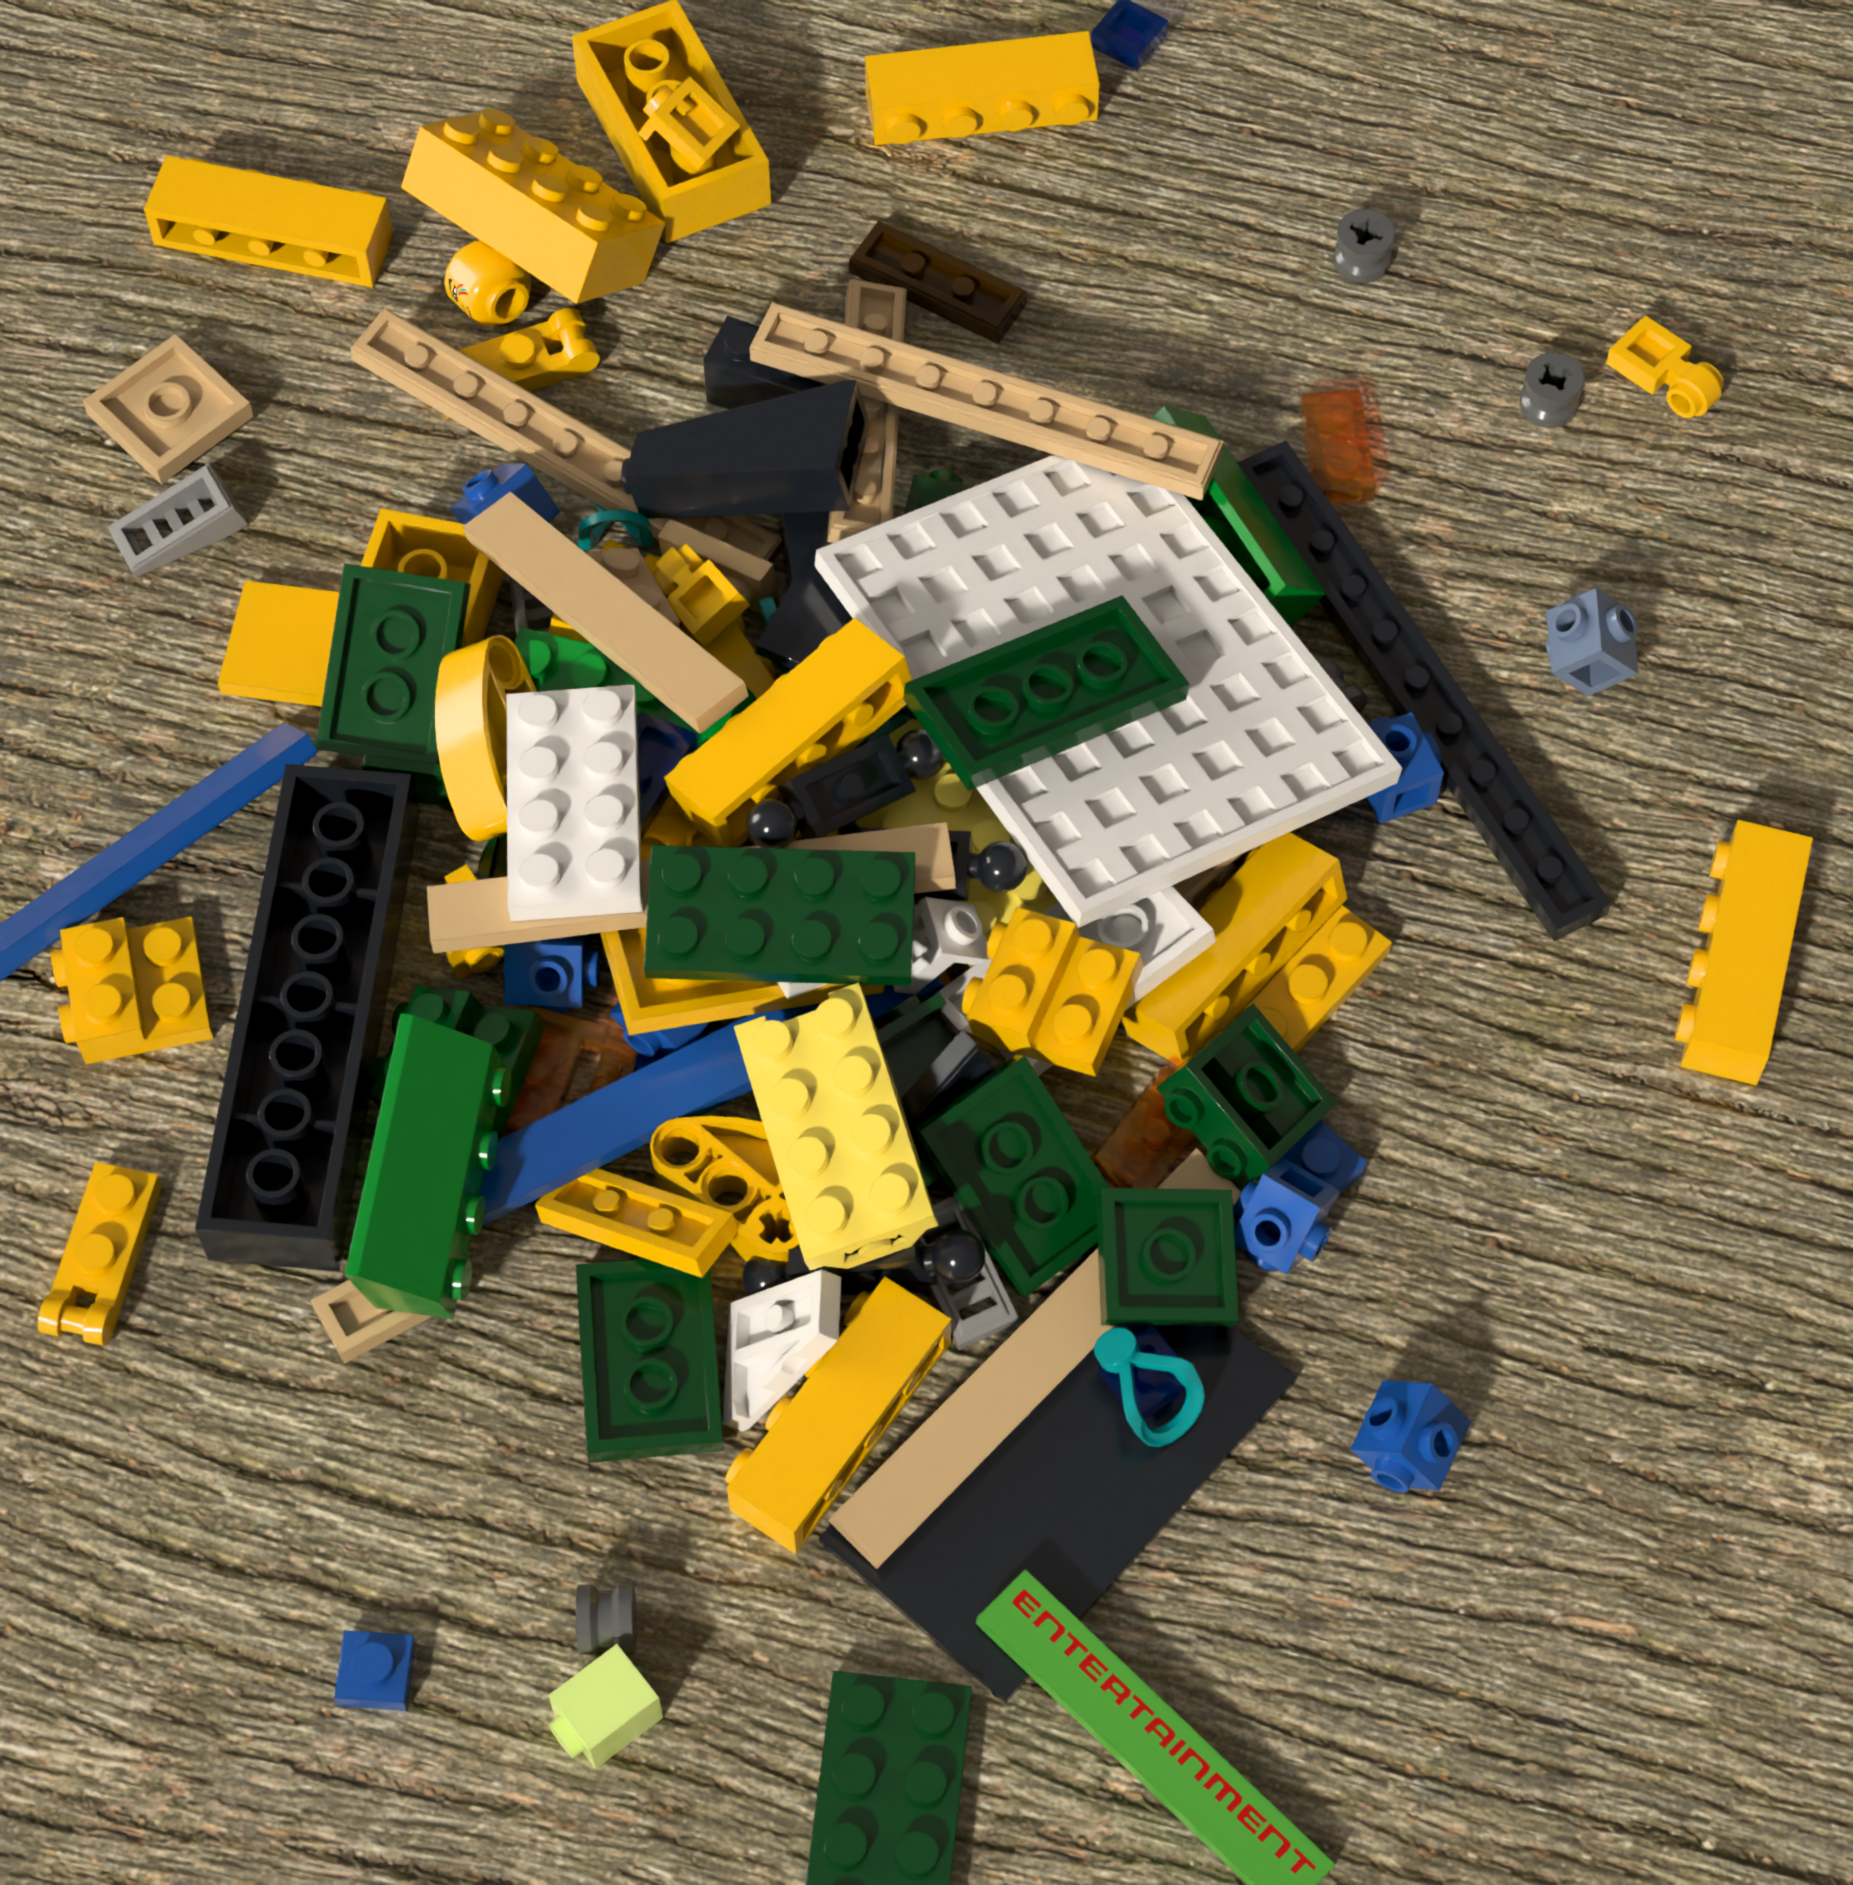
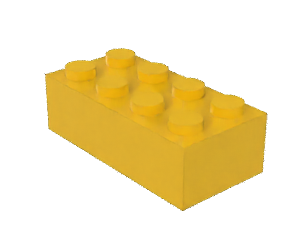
(620, 72)
(533, 204)

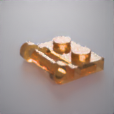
(557, 1063)

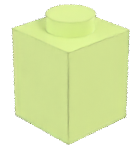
(603, 1708)

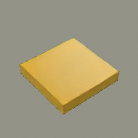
(280, 644)

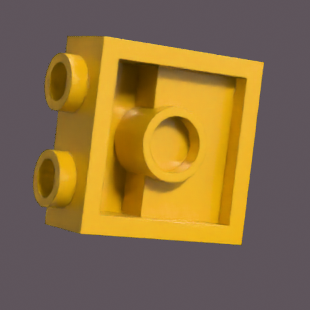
(131, 988)
(1051, 992)

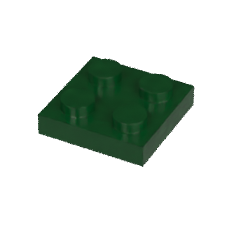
(1166, 1257)

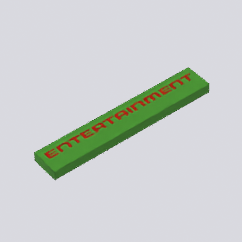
(1150, 1738)

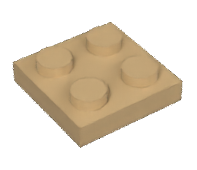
(168, 408)

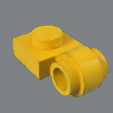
(1656, 356)
(698, 593)

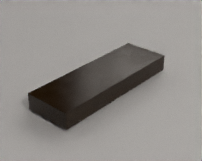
(939, 282)

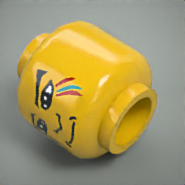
(487, 285)

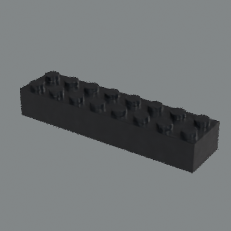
(309, 1020)

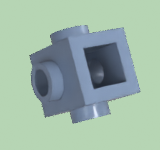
(1592, 641)

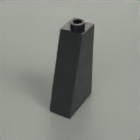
(753, 458)

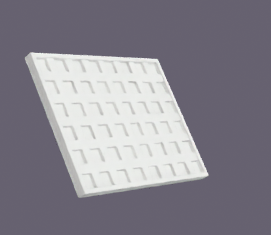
(1171, 794)

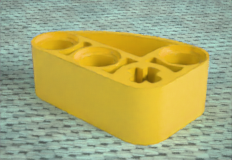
(474, 730)
(734, 1158)

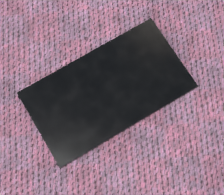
(1068, 1497)

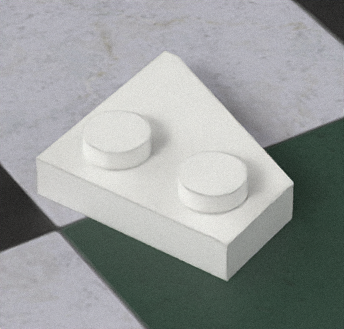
(776, 1341)

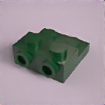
(510, 1030)
(1245, 1097)

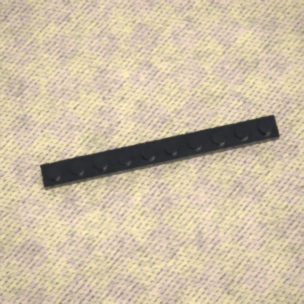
(1418, 682)

